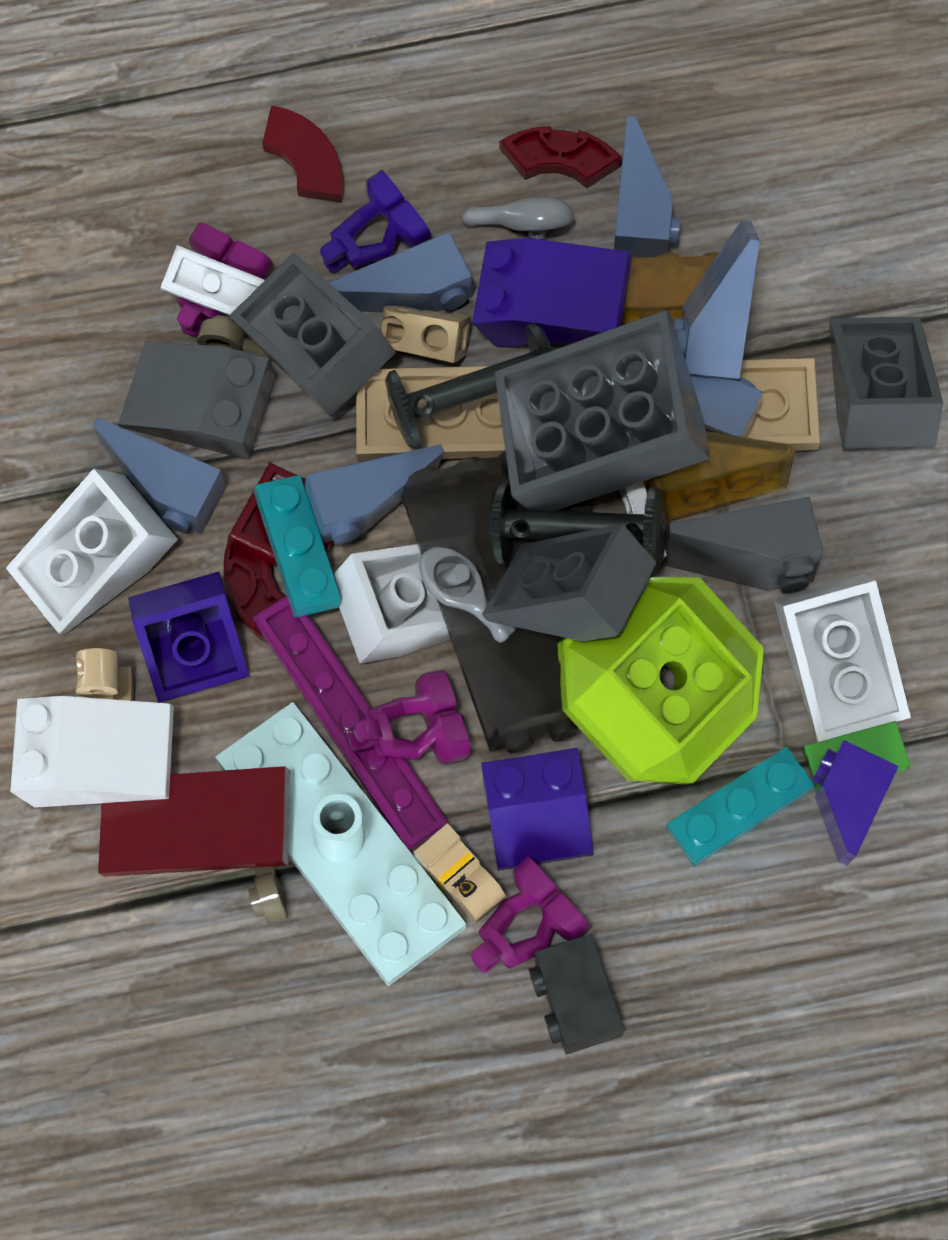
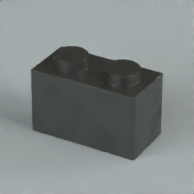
(577, 995)

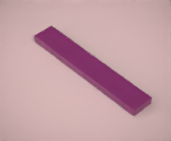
(339, 707)

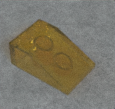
(734, 473)

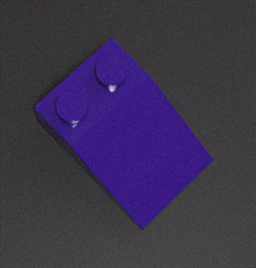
(553, 284)

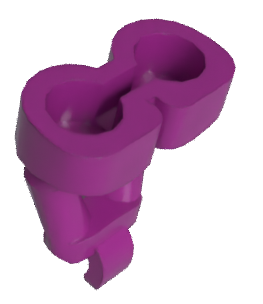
(222, 248)
(444, 730)
(557, 916)

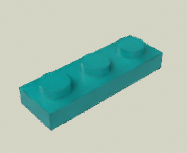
(297, 546)
(740, 806)

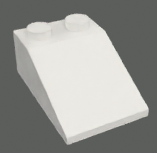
(90, 550)
(388, 604)
(843, 656)
(91, 751)

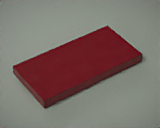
(205, 825)

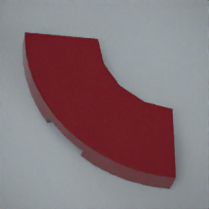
(307, 152)
(562, 152)
(249, 585)

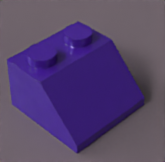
(188, 636)
(850, 795)
(537, 808)

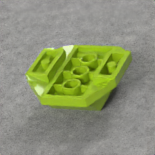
(628, 714)

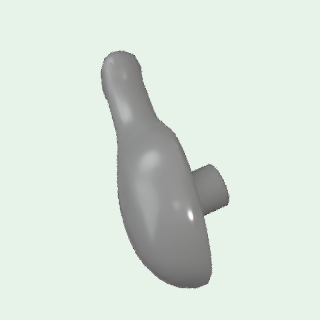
(528, 214)
(458, 584)

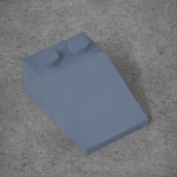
(719, 308)

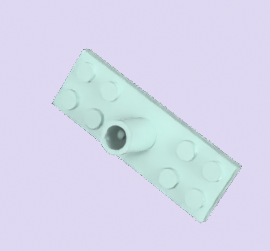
(361, 874)

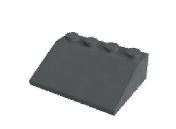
(599, 415)

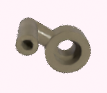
(225, 333)
(268, 896)

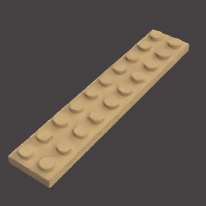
(475, 429)

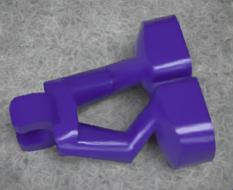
(402, 223)

